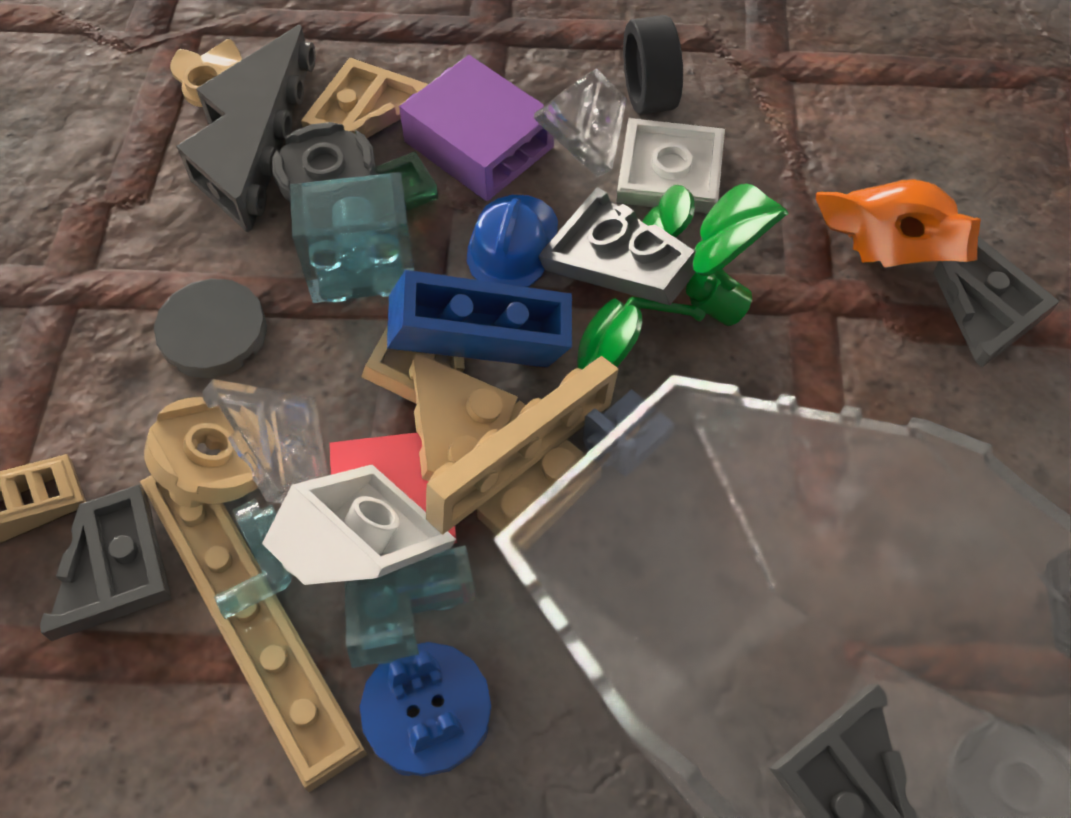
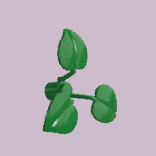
(725, 233)

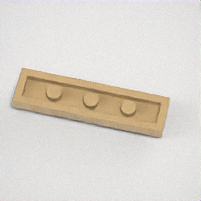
(507, 453)

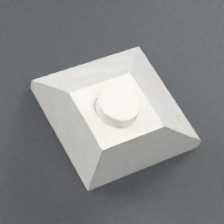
(351, 528)

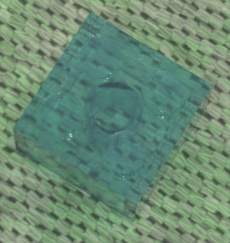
(352, 235)

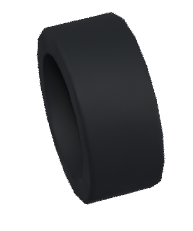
(653, 64)

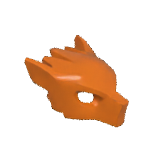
(902, 223)

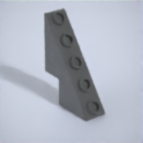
(247, 120)

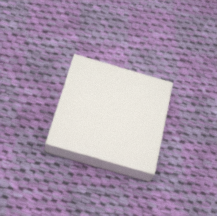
(670, 155)

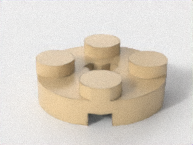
(185, 471)

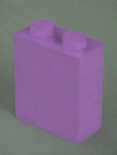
(475, 127)

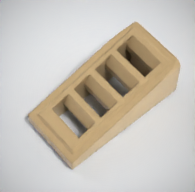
(32, 476)

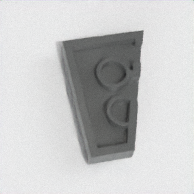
(619, 252)

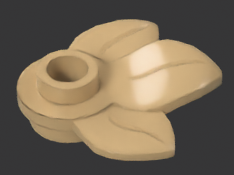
(196, 70)

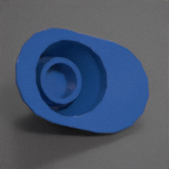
(510, 239)

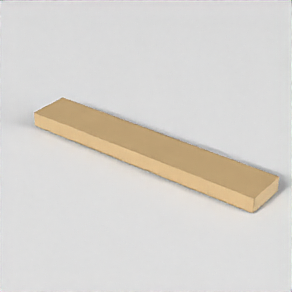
(262, 641)

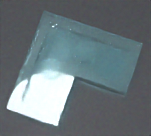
(383, 608)

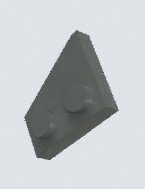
(992, 301)
(109, 565)
(848, 765)

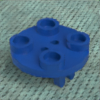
(439, 735)

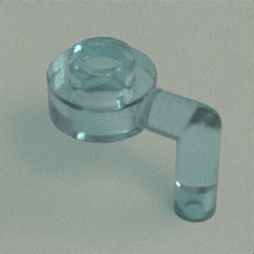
(274, 578)

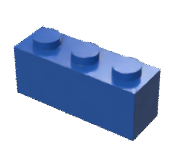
(478, 319)

